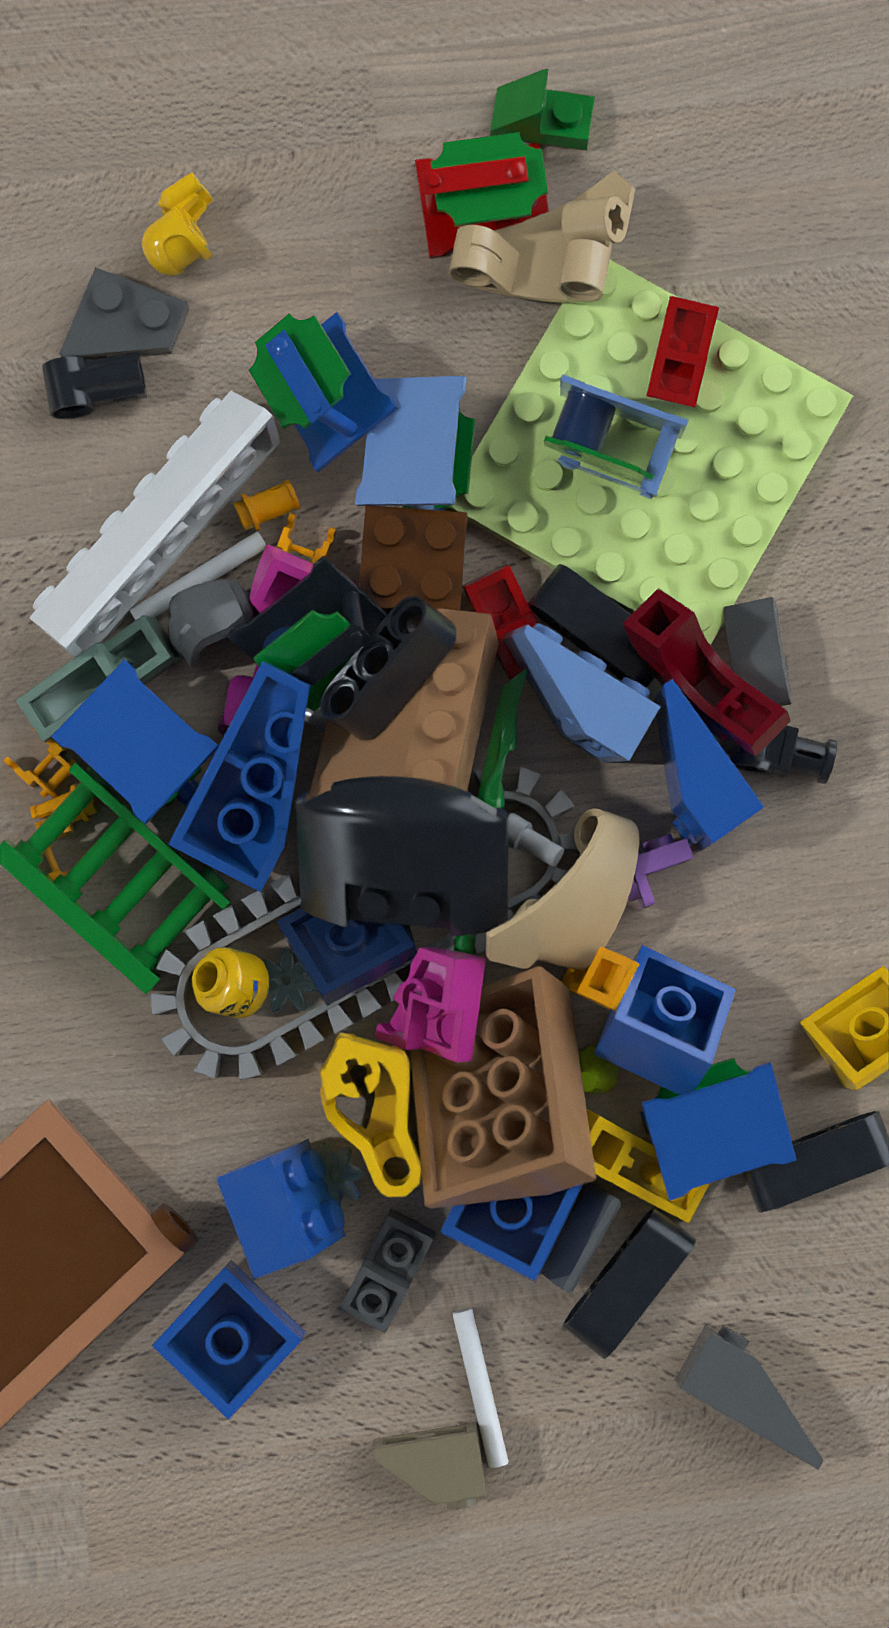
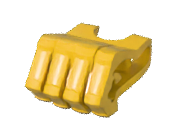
(388, 1126)

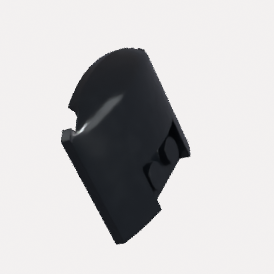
(402, 855)

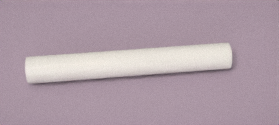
(206, 572)
(480, 1388)

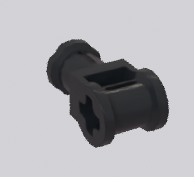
(790, 753)

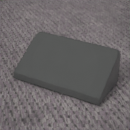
(580, 1236)

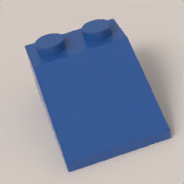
(701, 779)

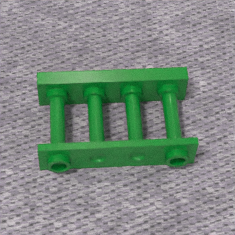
(101, 927)

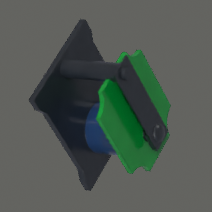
(312, 628)

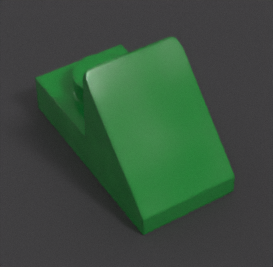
(542, 113)

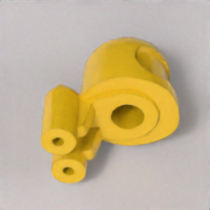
(174, 238)

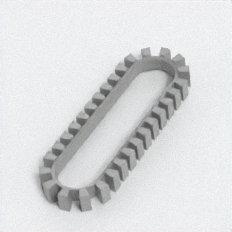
(311, 1035)

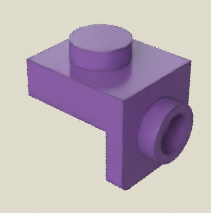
(658, 855)

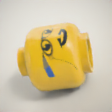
(230, 982)

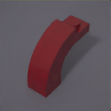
(676, 649)

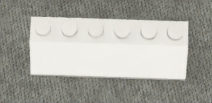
(157, 524)

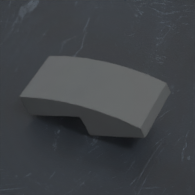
(757, 647)
(388, 1270)

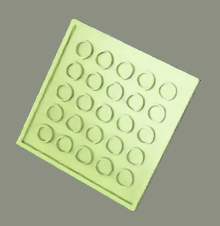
(725, 483)

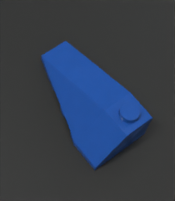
(247, 791)

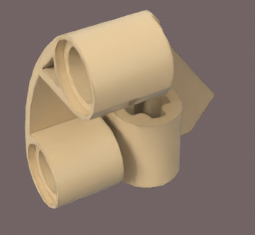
(551, 255)
(582, 907)

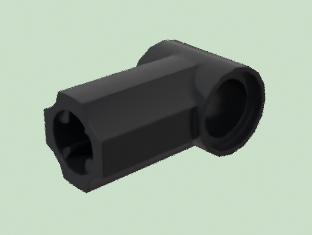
(81, 385)

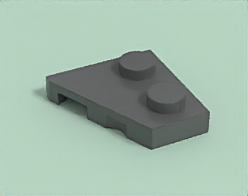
(123, 319)

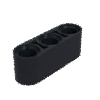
(589, 622)
(388, 668)
(822, 1162)
(629, 1283)

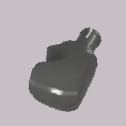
(206, 616)

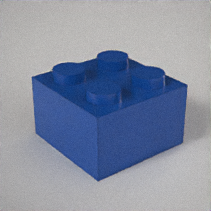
(666, 1023)
(282, 1208)
(513, 1231)
(229, 1339)

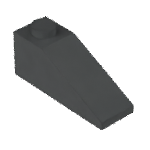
(736, 1384)

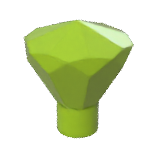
(597, 1073)

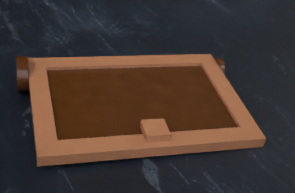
(70, 1252)

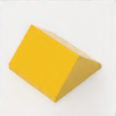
(854, 1031)

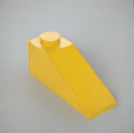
(635, 1168)

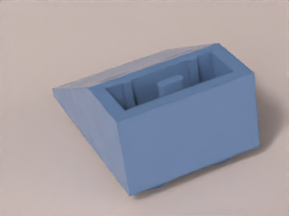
(580, 698)

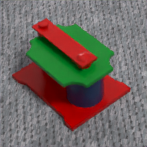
(480, 183)

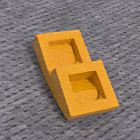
(604, 979)

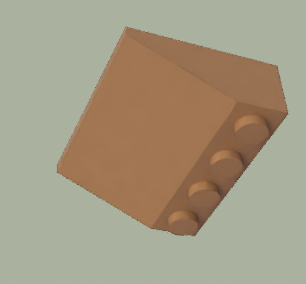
(435, 729)
(513, 1113)

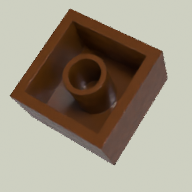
(413, 555)

